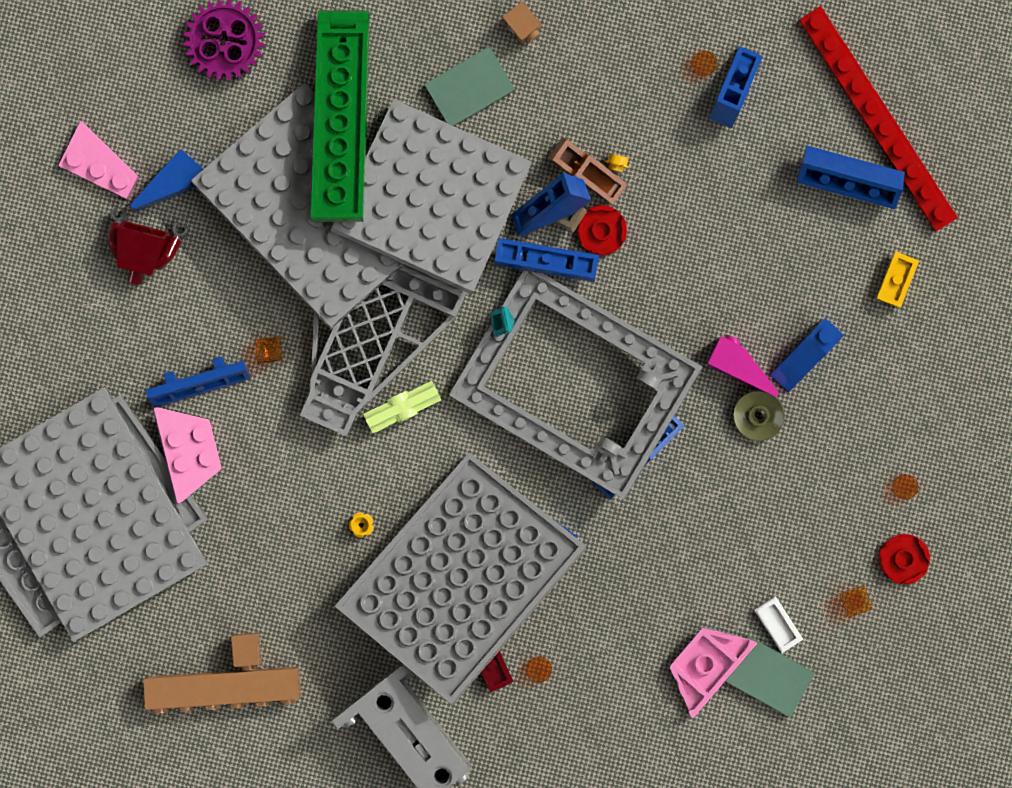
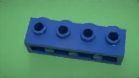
(850, 177)

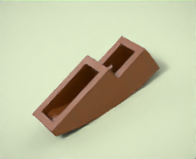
(584, 166)

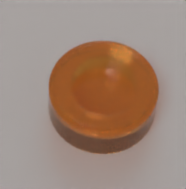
(704, 63)
(905, 486)
(539, 669)

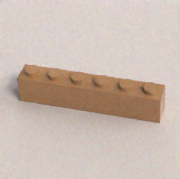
(222, 688)

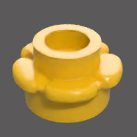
(617, 162)
(361, 531)

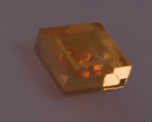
(269, 350)
(856, 601)

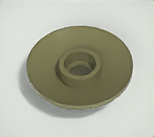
(756, 427)

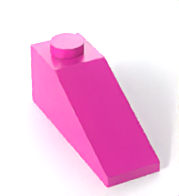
(737, 363)

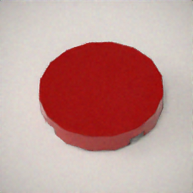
(602, 230)
(904, 558)

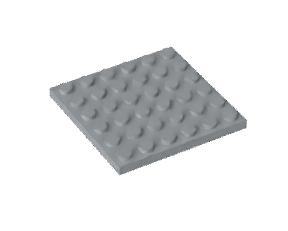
(435, 196)

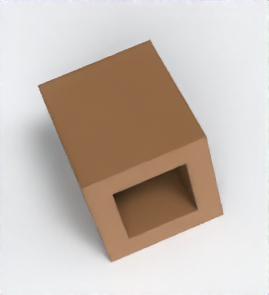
(522, 23)
(246, 651)

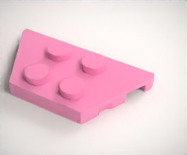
(187, 450)
(707, 665)

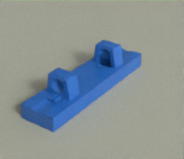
(546, 260)
(197, 384)

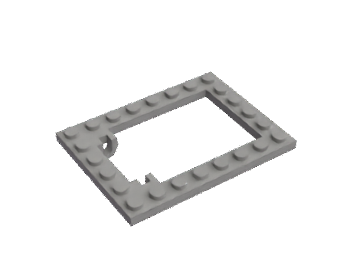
(663, 370)

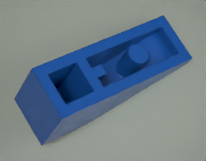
(735, 87)
(169, 182)
(554, 202)
(806, 354)

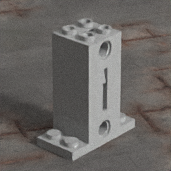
(408, 731)

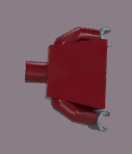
(141, 247)

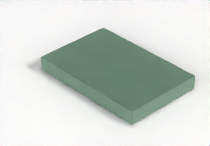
(469, 87)
(771, 678)

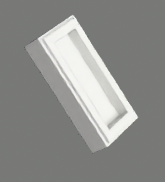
(778, 624)

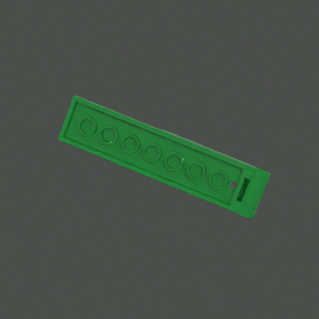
(340, 116)

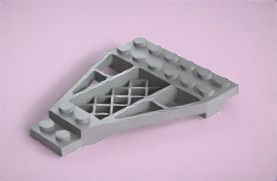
(336, 401)

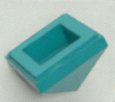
(501, 321)

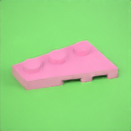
(97, 163)

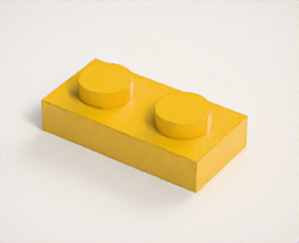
(897, 279)

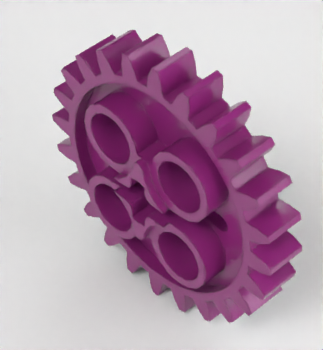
(228, 18)

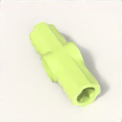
(402, 407)

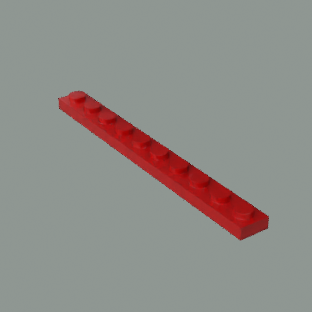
(877, 118)

